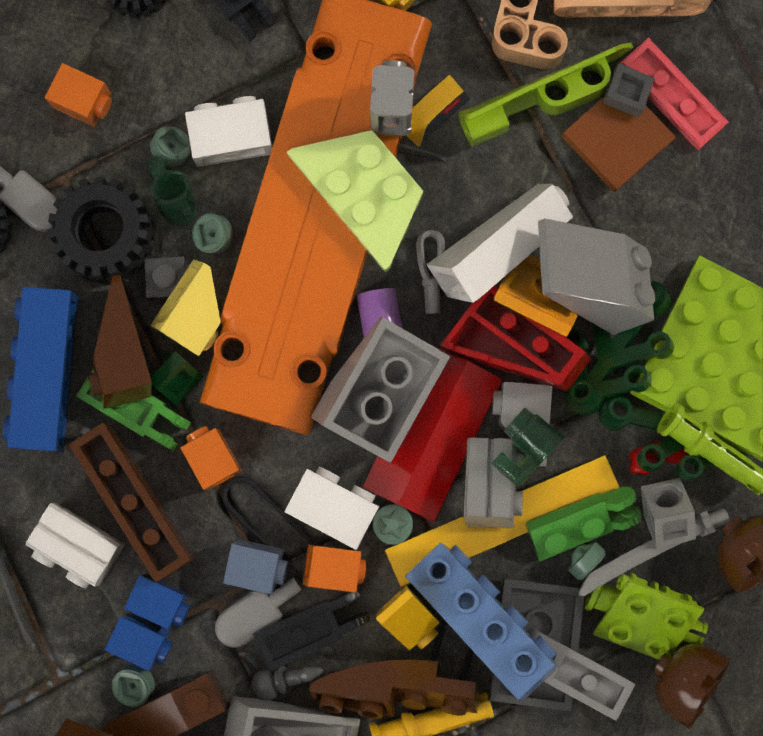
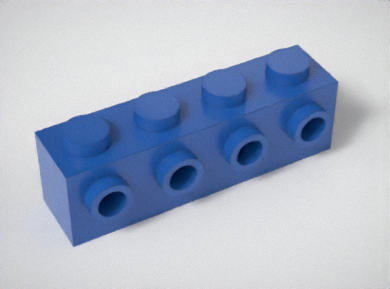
(41, 370)

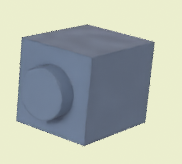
(255, 566)

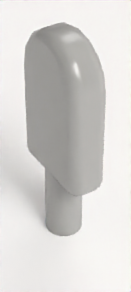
(27, 199)
(252, 613)

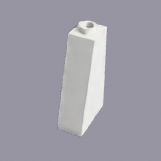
(498, 244)

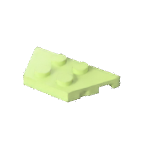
(363, 189)

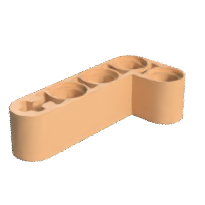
(629, 8)
(530, 34)

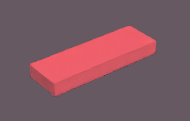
(676, 95)

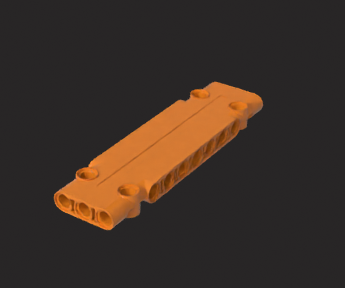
(297, 254)

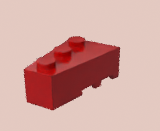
(515, 344)

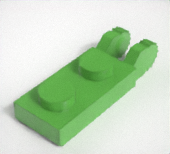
(138, 415)
(583, 521)

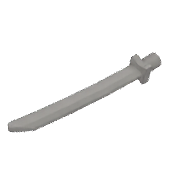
(704, 525)

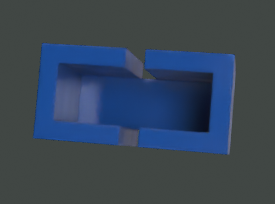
(139, 641)

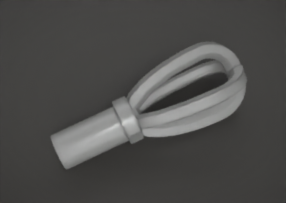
(430, 284)

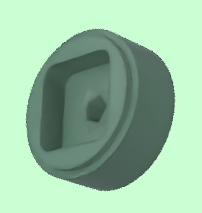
(170, 146)
(212, 233)
(392, 524)
(585, 559)
(133, 685)

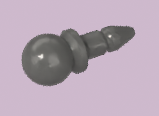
(270, 684)

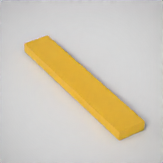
(537, 501)

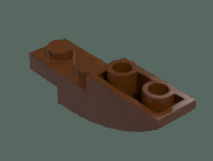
(378, 686)

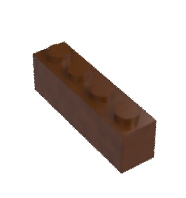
(132, 502)

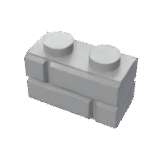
(392, 98)
(488, 493)

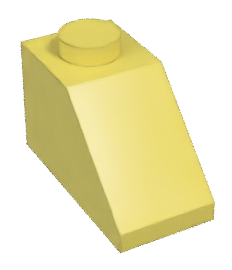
(191, 310)

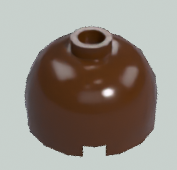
(742, 553)
(689, 681)

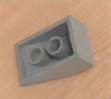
(596, 274)
(381, 389)
(275, 718)

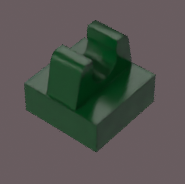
(174, 377)

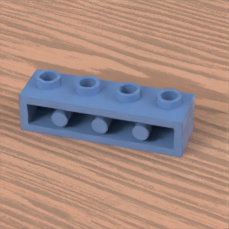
(482, 621)

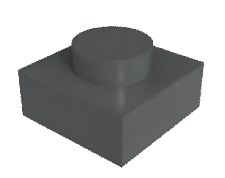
(628, 90)
(163, 276)

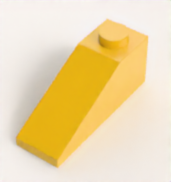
(408, 619)

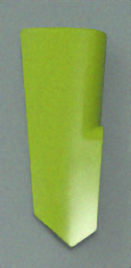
(490, 117)

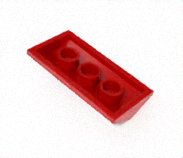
(436, 440)

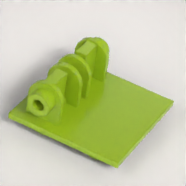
(648, 617)

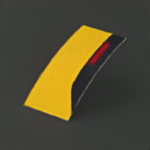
(436, 109)

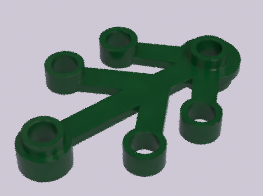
(616, 354)
(650, 421)

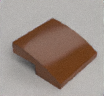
(617, 142)

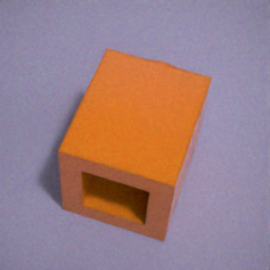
(79, 95)
(210, 457)
(333, 568)

